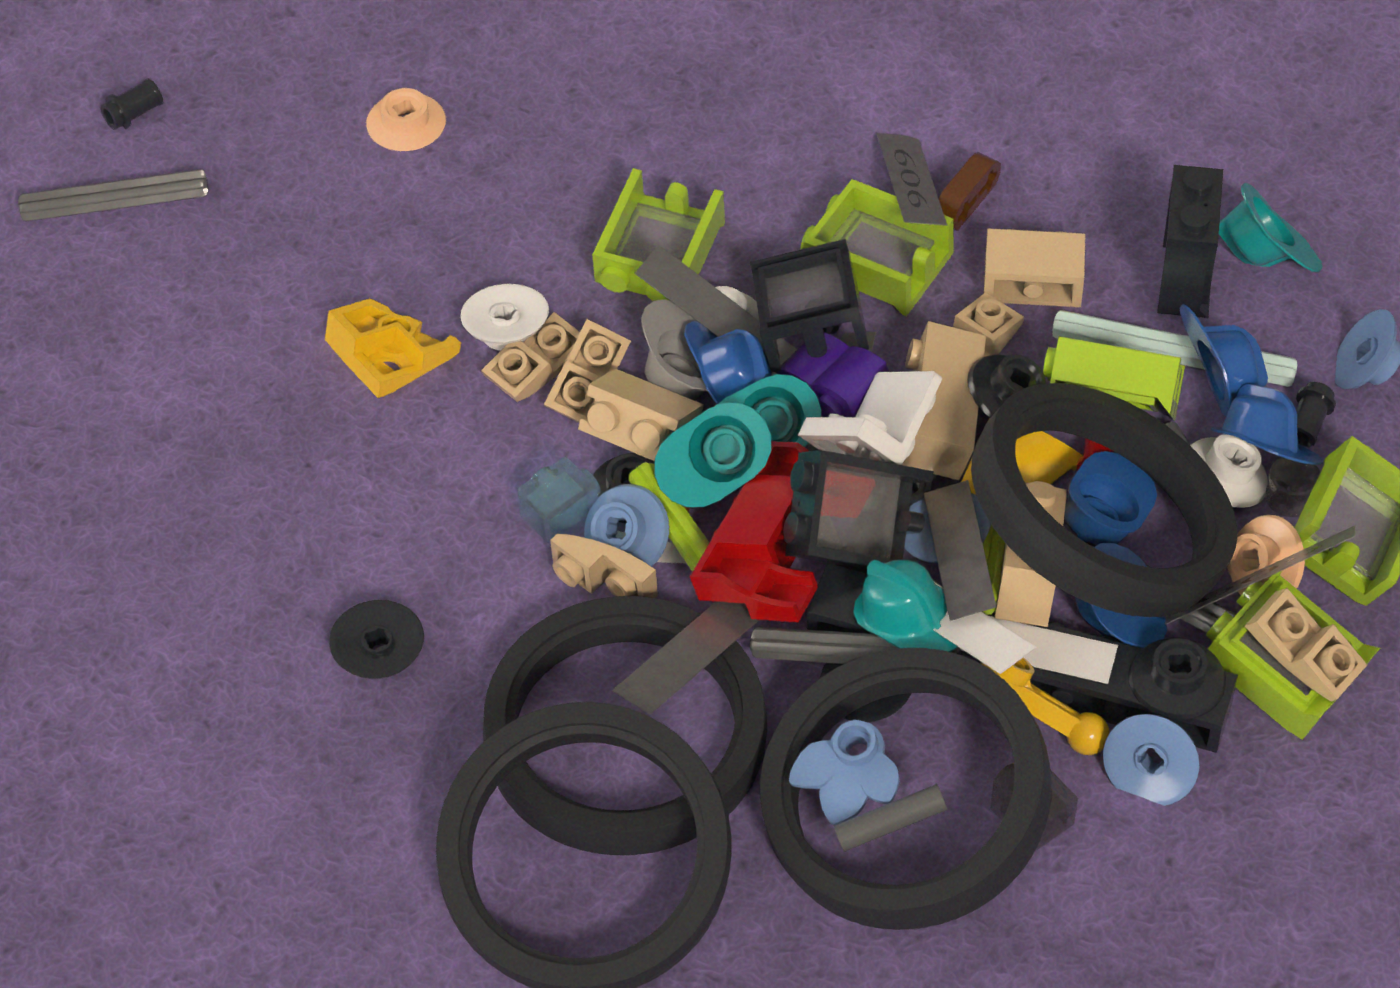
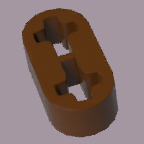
(969, 188)

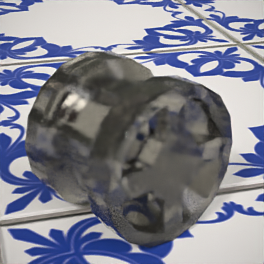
(1301, 480)

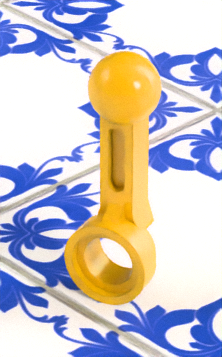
(1084, 731)

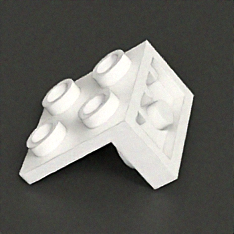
(885, 421)

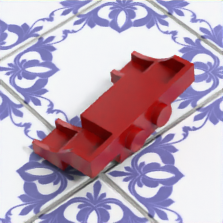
(749, 549)

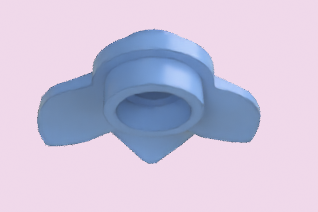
(847, 779)

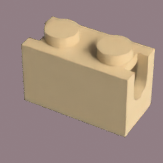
(1035, 267)
(635, 412)

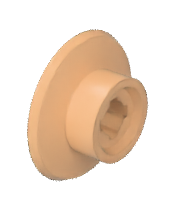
(409, 132)
(1270, 540)

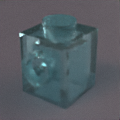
(558, 499)

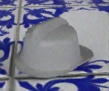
(670, 358)

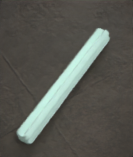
(1279, 368)

